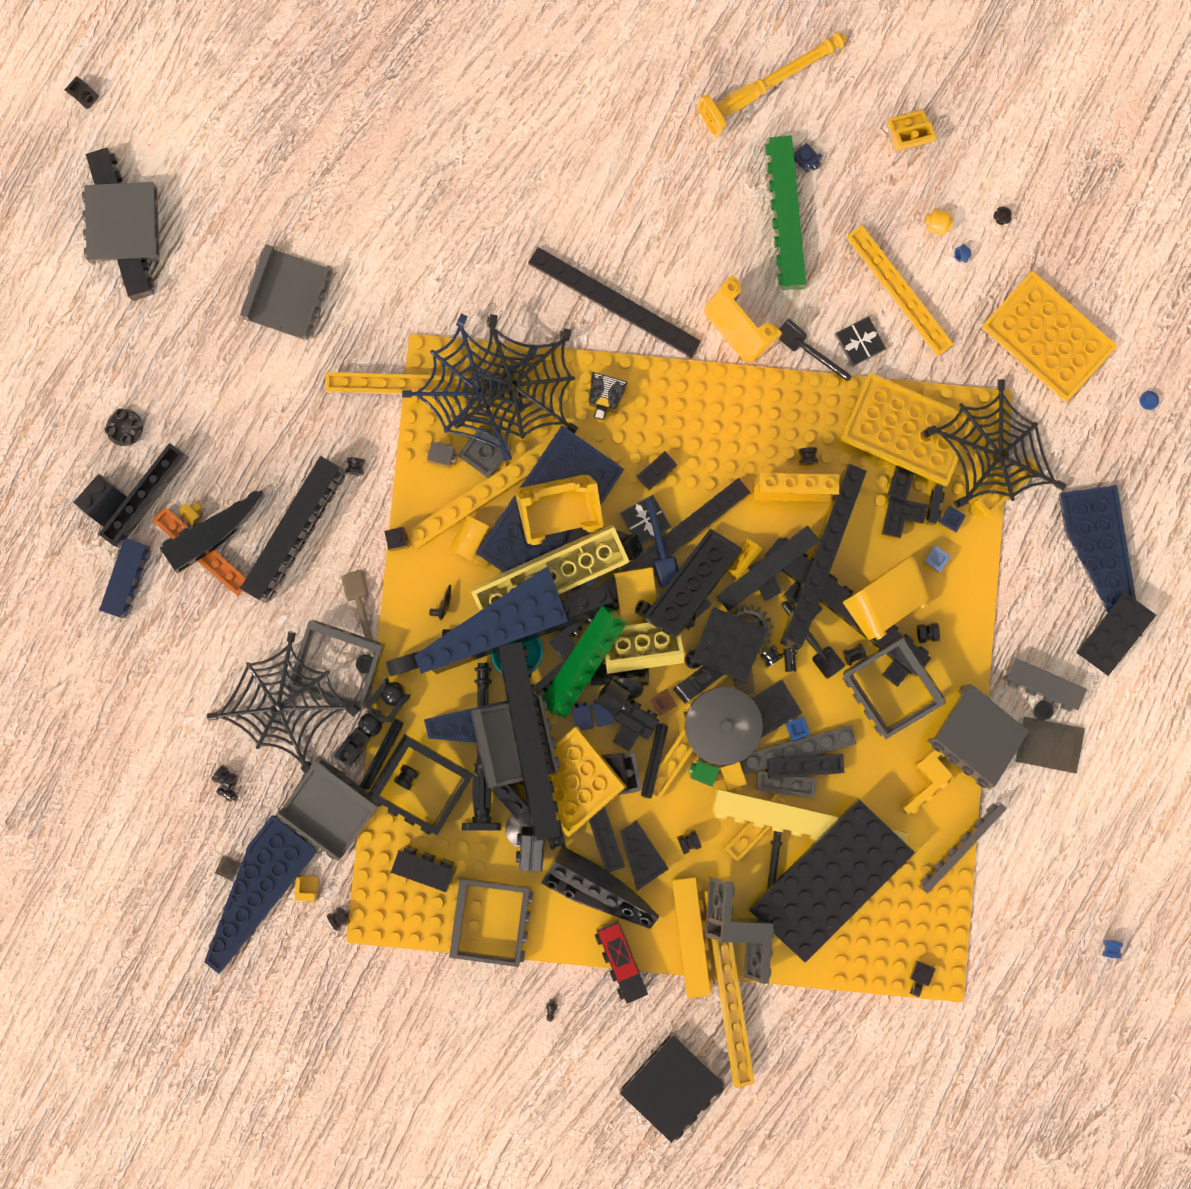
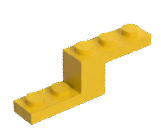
(937, 776)

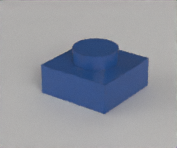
(797, 728)

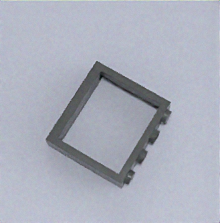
(355, 639)
(871, 712)
(458, 922)

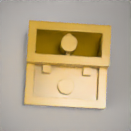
(910, 130)
(469, 539)

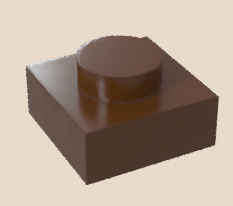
(663, 702)

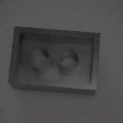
(424, 868)

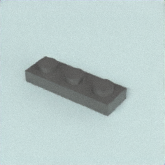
(791, 785)

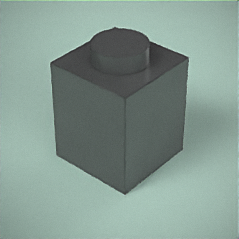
(442, 455)

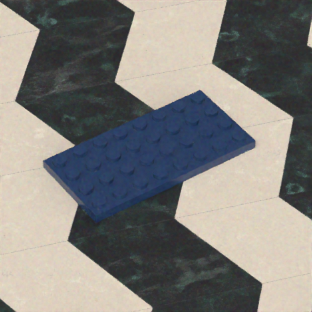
(563, 458)

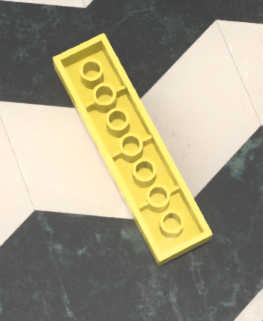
(568, 564)

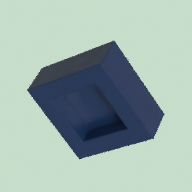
(952, 519)

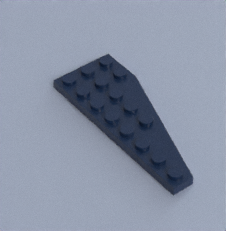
(1098, 536)
(263, 877)

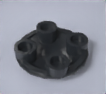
(124, 427)
(630, 684)

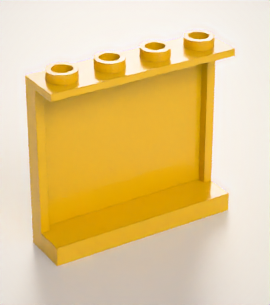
(795, 487)

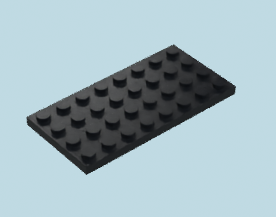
(832, 880)

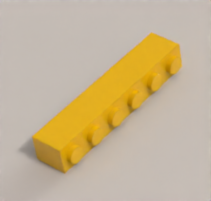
(691, 937)

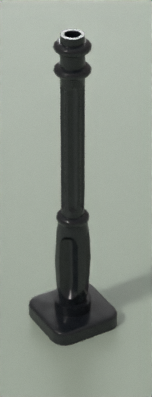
(480, 793)

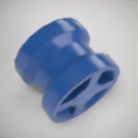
(1112, 949)

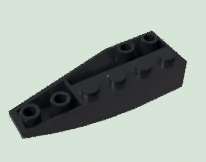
(208, 535)
(596, 888)

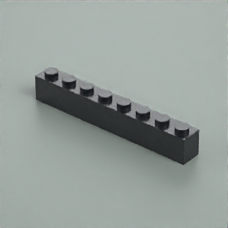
(133, 271)

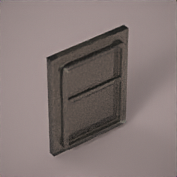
(1051, 745)

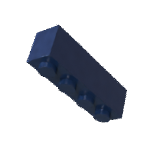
(125, 578)

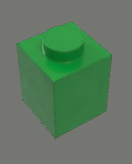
(703, 773)

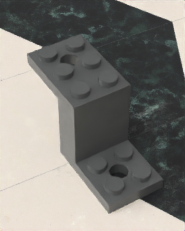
(725, 928)

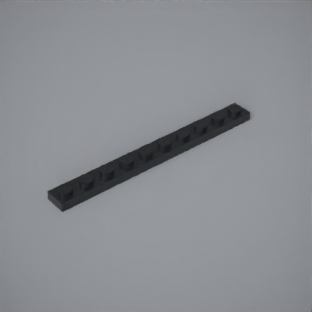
(614, 302)
(687, 528)

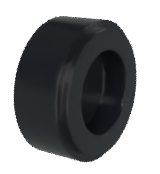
(363, 663)
(1043, 710)

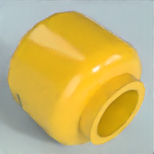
(939, 221)

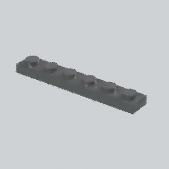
(806, 746)
(956, 852)

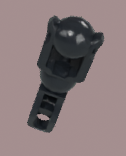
(371, 722)

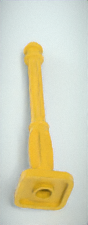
(715, 113)

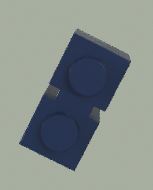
(583, 717)

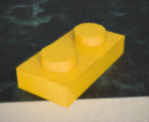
(749, 552)

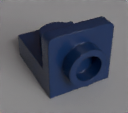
(807, 158)

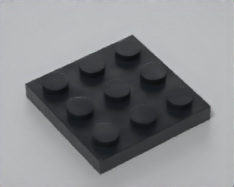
(729, 644)

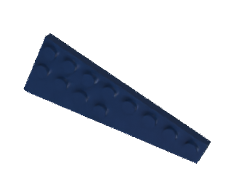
(519, 613)

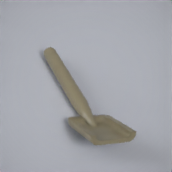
(356, 588)

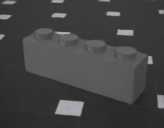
(1044, 684)

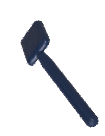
(666, 566)

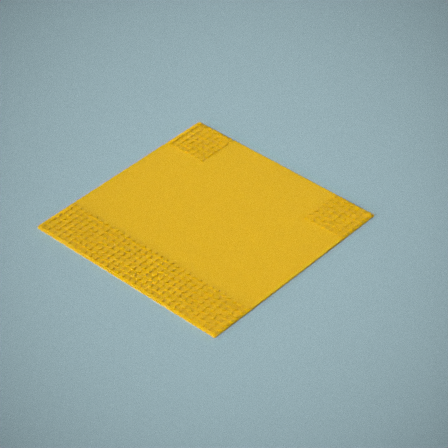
(717, 428)

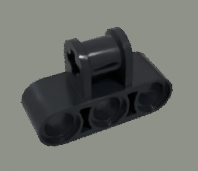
(696, 683)

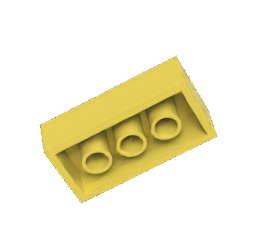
(643, 647)

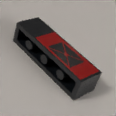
(622, 961)

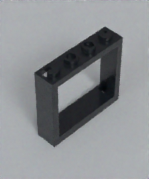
(390, 767)

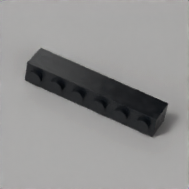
(143, 495)

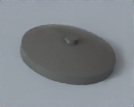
(723, 726)

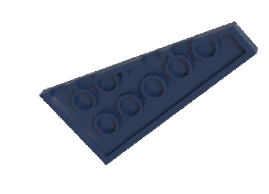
(456, 725)

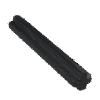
(381, 754)
(654, 761)

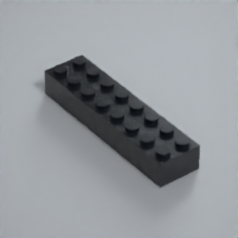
(293, 529)

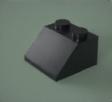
(100, 499)

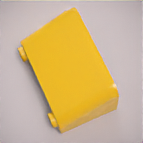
(736, 326)
(559, 507)
(889, 598)

